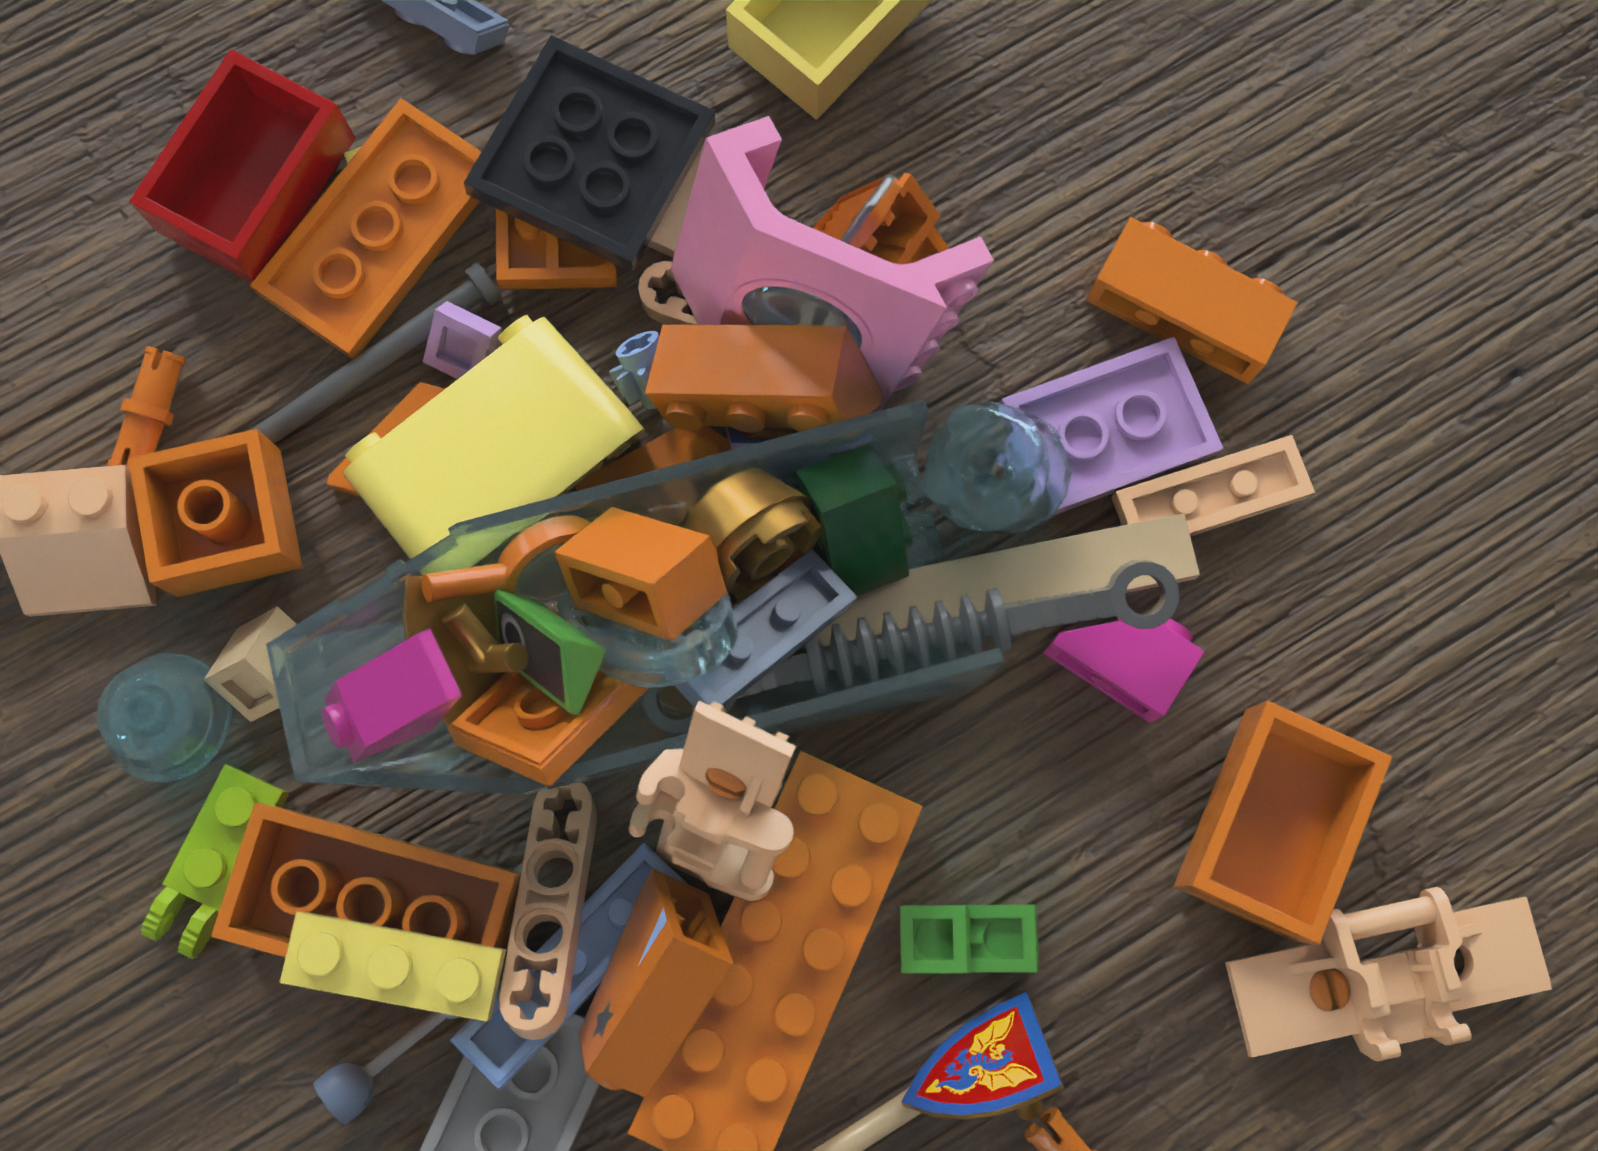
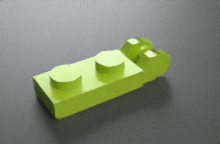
(209, 857)

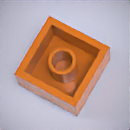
(214, 513)

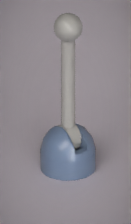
(350, 1087)

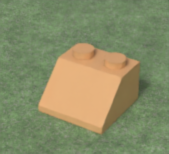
(73, 541)

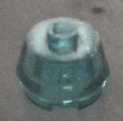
(163, 718)

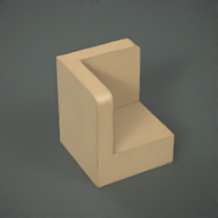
(243, 667)

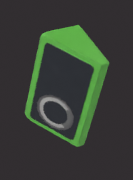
(560, 656)

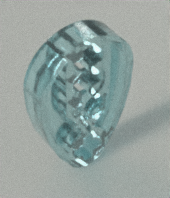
(651, 660)

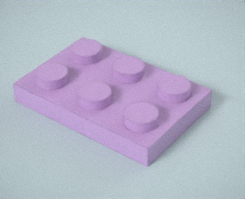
(1125, 420)

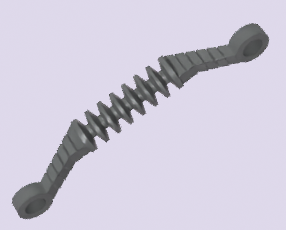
(945, 633)

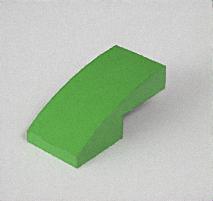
(969, 938)

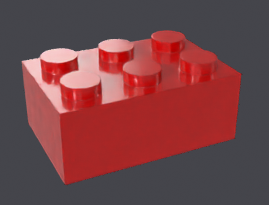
(243, 166)

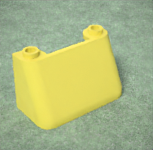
(494, 440)

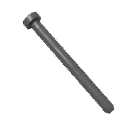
(376, 358)

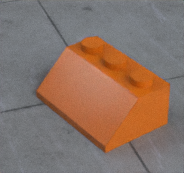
(759, 377)

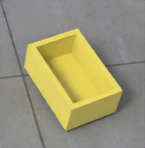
(815, 45)

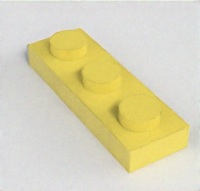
(393, 966)

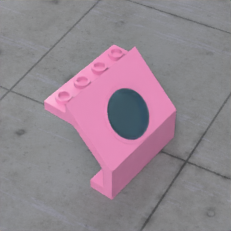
(757, 267)

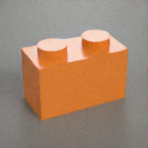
(642, 572)

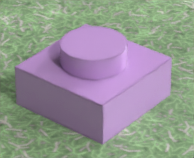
(459, 340)

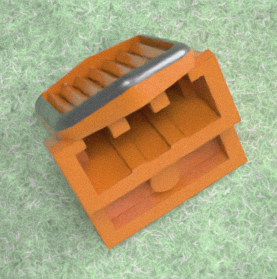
(886, 220)

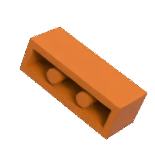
(1192, 297)

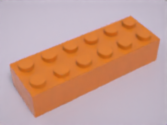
(790, 961)

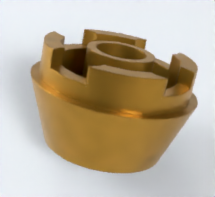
(754, 527)

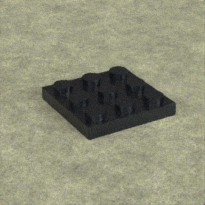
(590, 153)

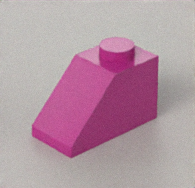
(1130, 664)
(390, 698)

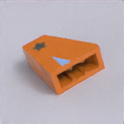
(654, 985)

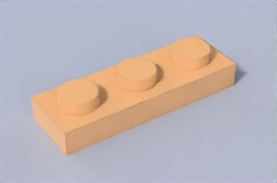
(1221, 489)

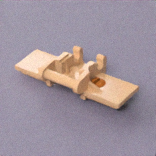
(719, 803)
(1393, 998)

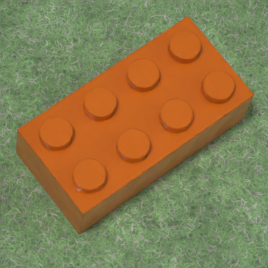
(348, 873)

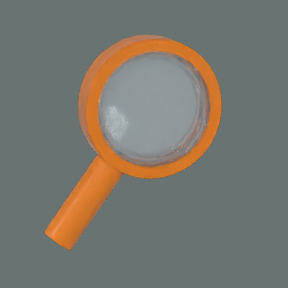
(523, 568)

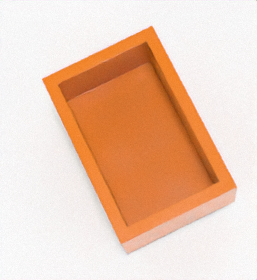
(1283, 822)

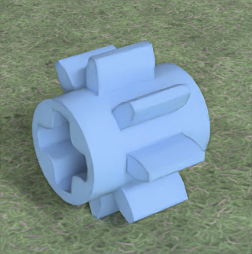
(636, 362)

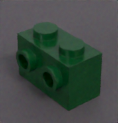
(859, 517)

